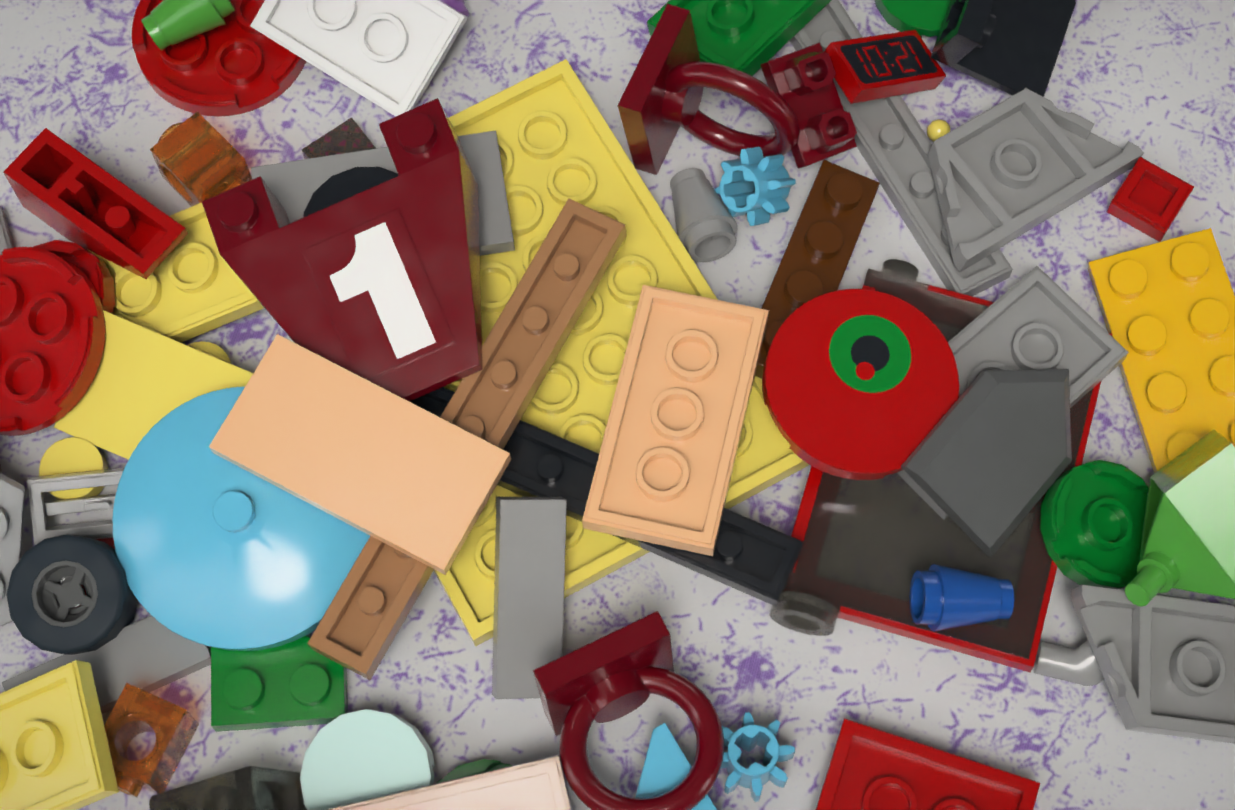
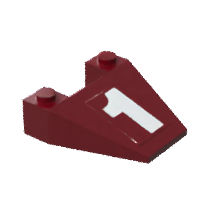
(380, 276)

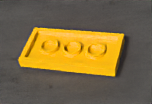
(1178, 324)

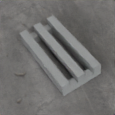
(40, 508)

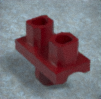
(808, 87)

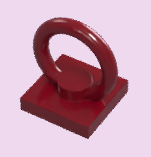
(669, 91)
(612, 681)

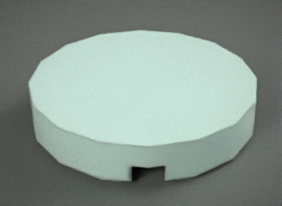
(363, 759)

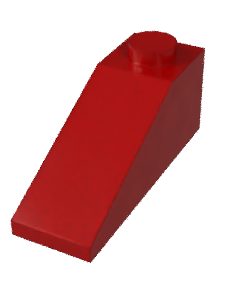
(92, 206)

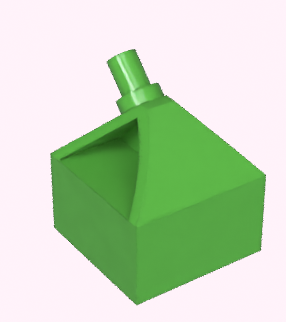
(1189, 525)

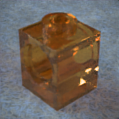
(198, 160)
(144, 712)

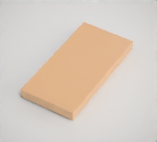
(676, 420)
(361, 453)

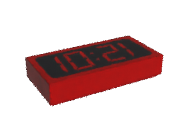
(884, 66)

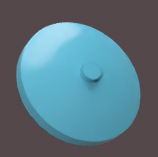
(219, 546)

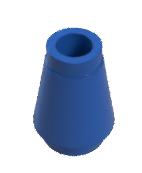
(958, 598)

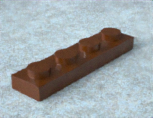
(818, 245)

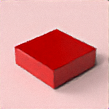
(1150, 199)

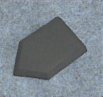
(997, 451)

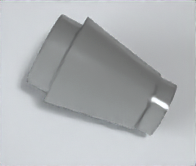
(701, 217)

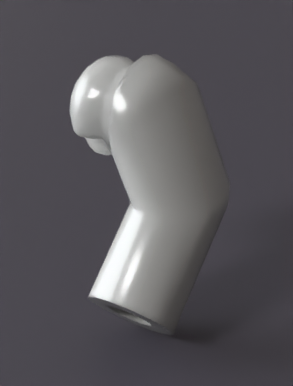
(1068, 664)

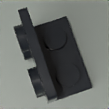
(1004, 41)

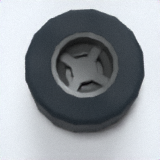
(48, 588)

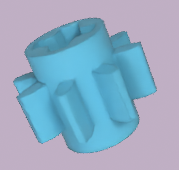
(755, 185)
(756, 775)

